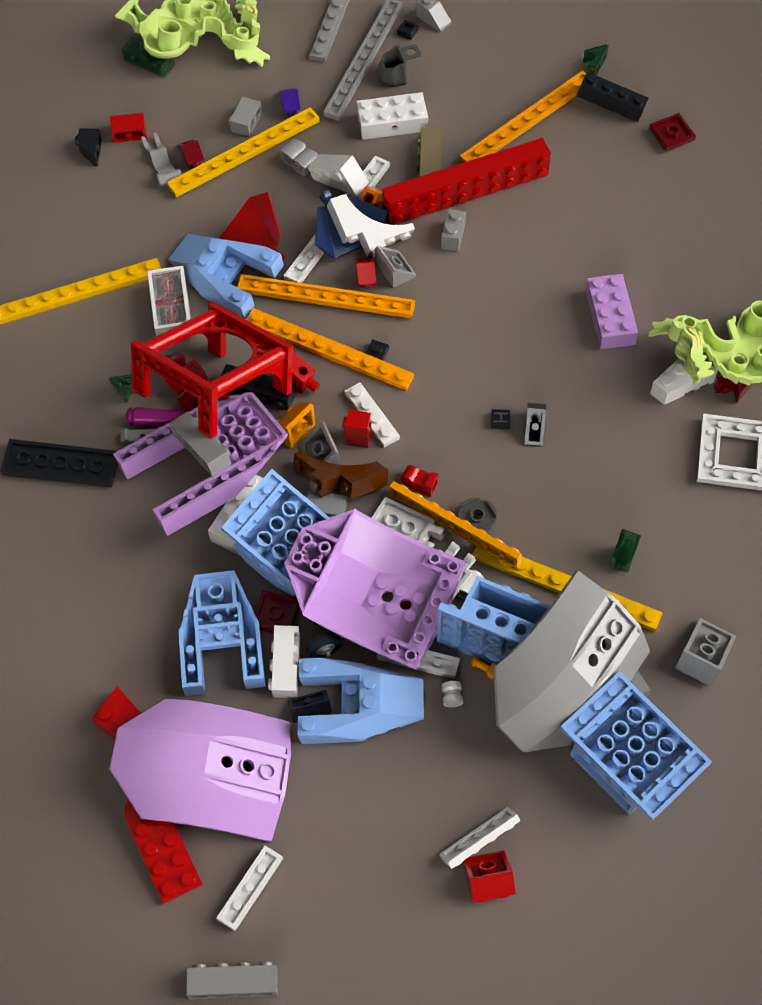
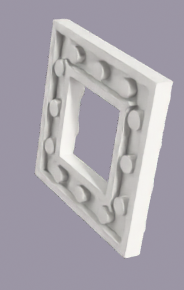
(708, 468)

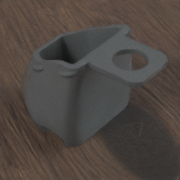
(393, 65)

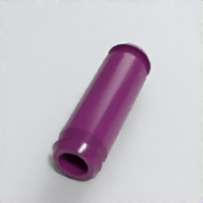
(151, 417)

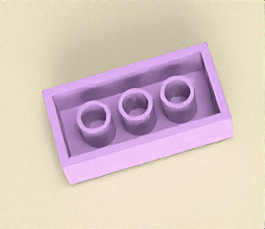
(611, 311)

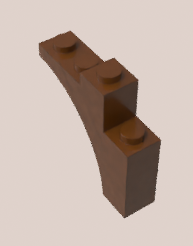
(349, 479)

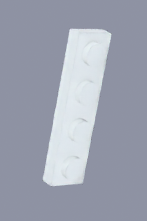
(380, 424)
(433, 663)
(479, 837)
(249, 888)

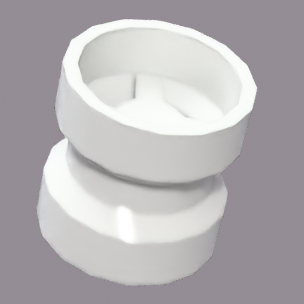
(452, 694)

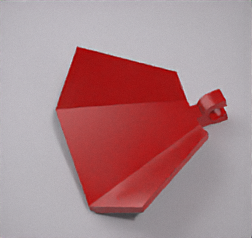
(255, 224)

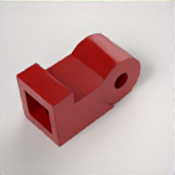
(420, 480)

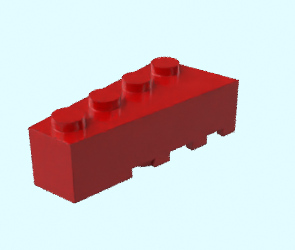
(115, 713)

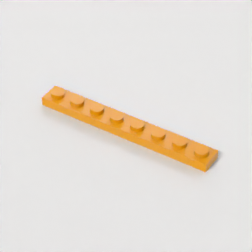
(456, 525)

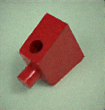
(303, 375)

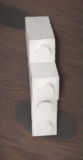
(356, 226)

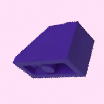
(290, 100)

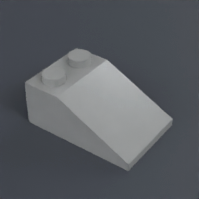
(705, 652)

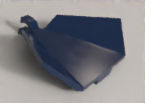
(326, 234)

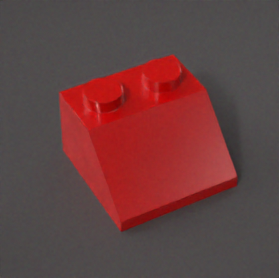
(489, 876)

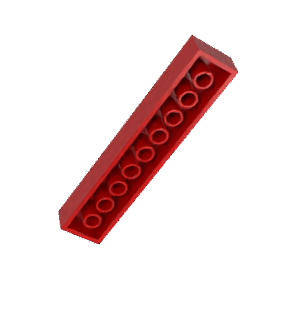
(466, 181)

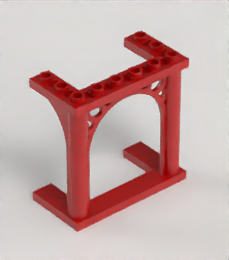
(274, 358)

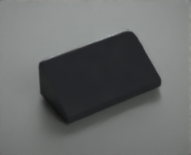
(309, 705)

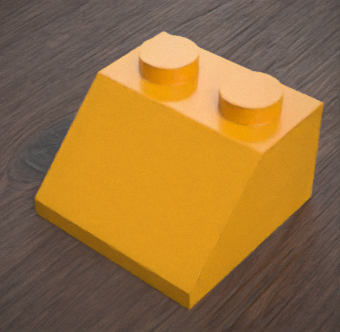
(297, 422)

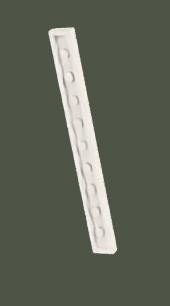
(311, 254)

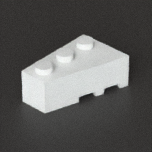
(339, 172)
(676, 382)
(285, 662)

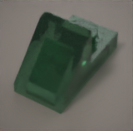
(595, 58)
(122, 385)

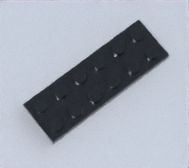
(59, 463)

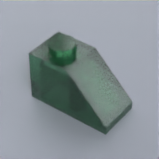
(625, 550)

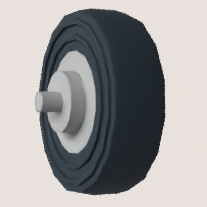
(323, 645)

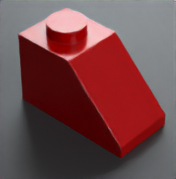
(365, 271)

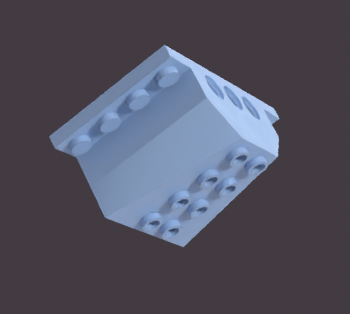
(269, 525)
(489, 622)
(633, 748)

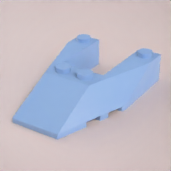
(215, 262)
(216, 619)
(371, 701)

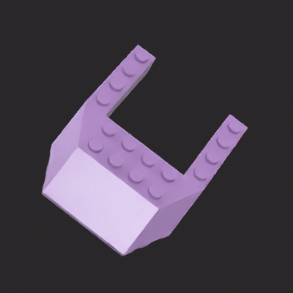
(241, 426)

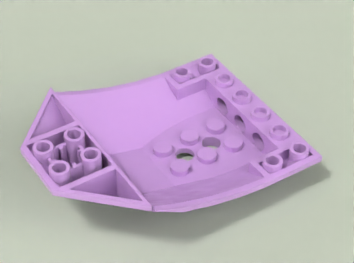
(348, 565)
(175, 772)

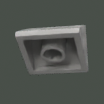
(393, 266)
(320, 445)

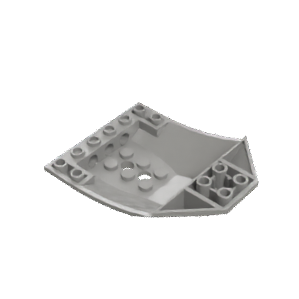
(550, 671)

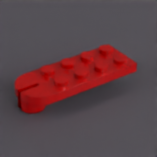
(163, 855)

